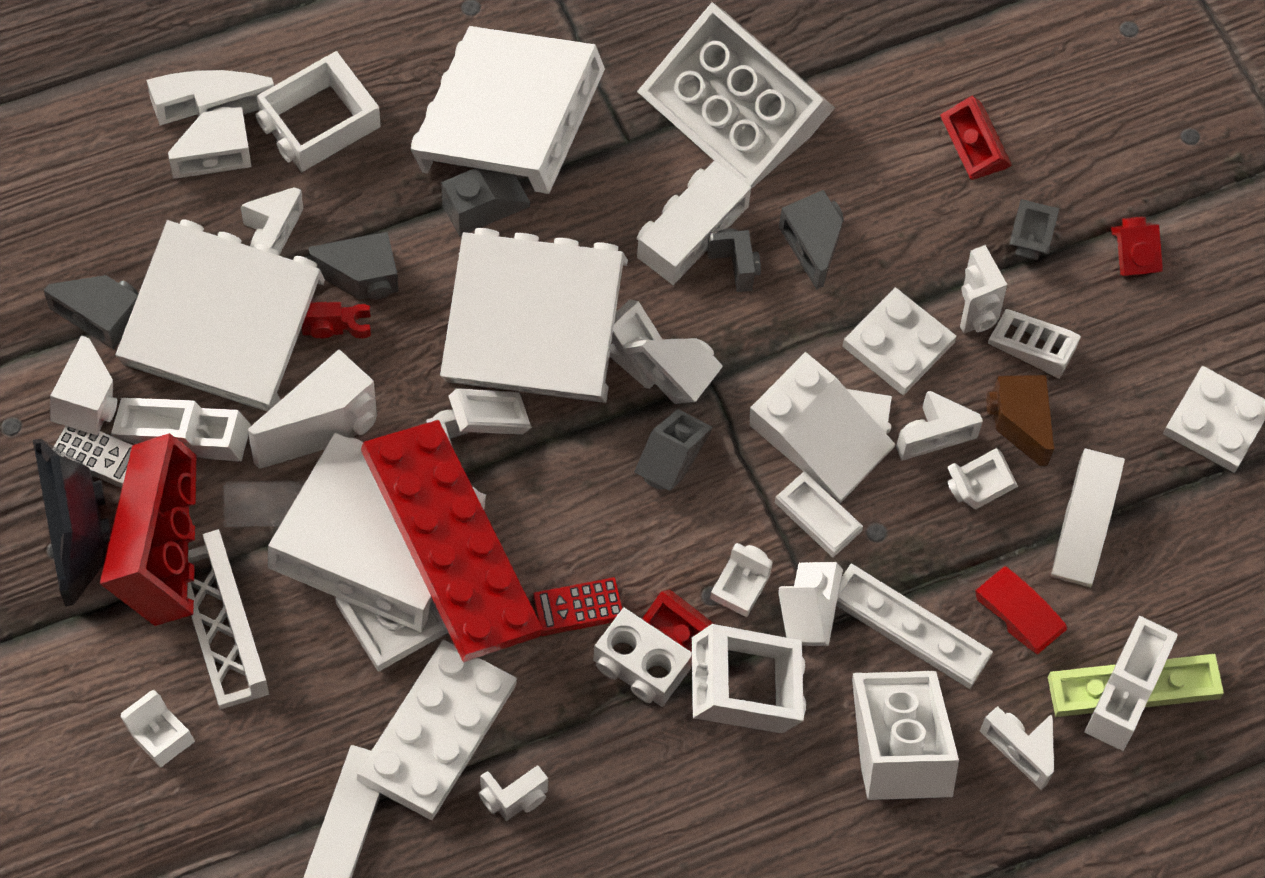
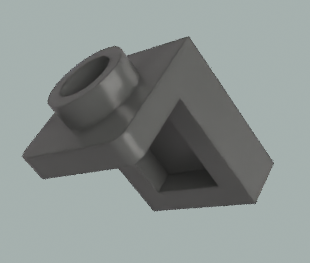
(1033, 229)
(737, 246)

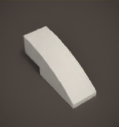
(197, 92)
(206, 432)
(1087, 517)
(1131, 683)

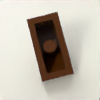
(1023, 414)

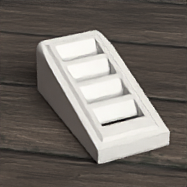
(1039, 358)

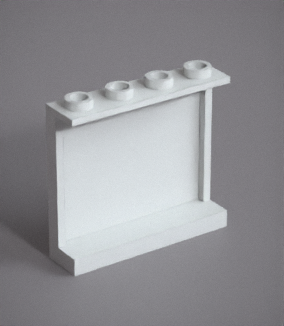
(510, 104)
(219, 314)
(533, 315)
(347, 540)

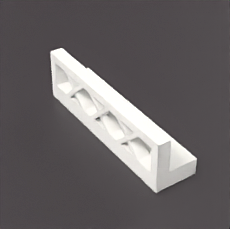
(238, 629)

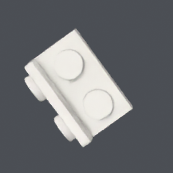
(982, 292)

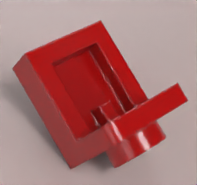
(1138, 246)

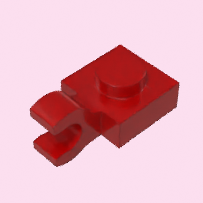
(330, 319)

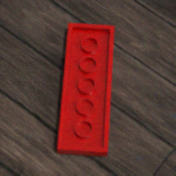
(451, 540)

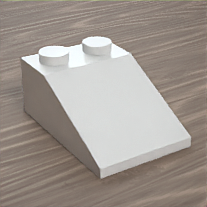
(327, 402)
(820, 427)
(904, 735)

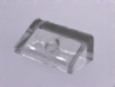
(258, 502)

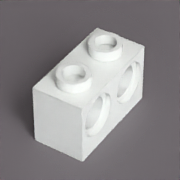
(650, 650)

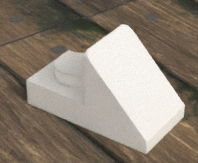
(273, 217)
(632, 325)
(946, 426)
(811, 603)
(1028, 753)

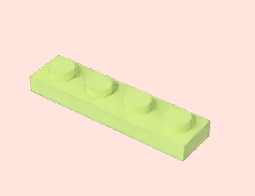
(1179, 682)

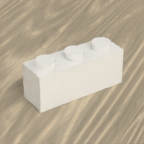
(687, 220)

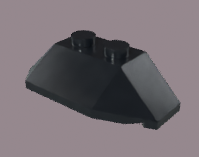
(72, 519)

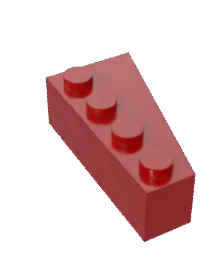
(152, 532)

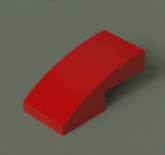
(1022, 608)

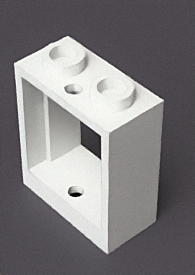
(324, 73)
(711, 687)

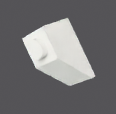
(212, 144)
(676, 365)
(83, 391)

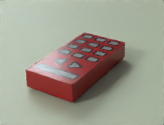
(577, 606)

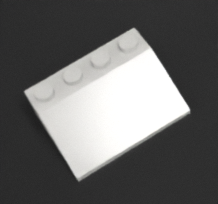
(734, 97)

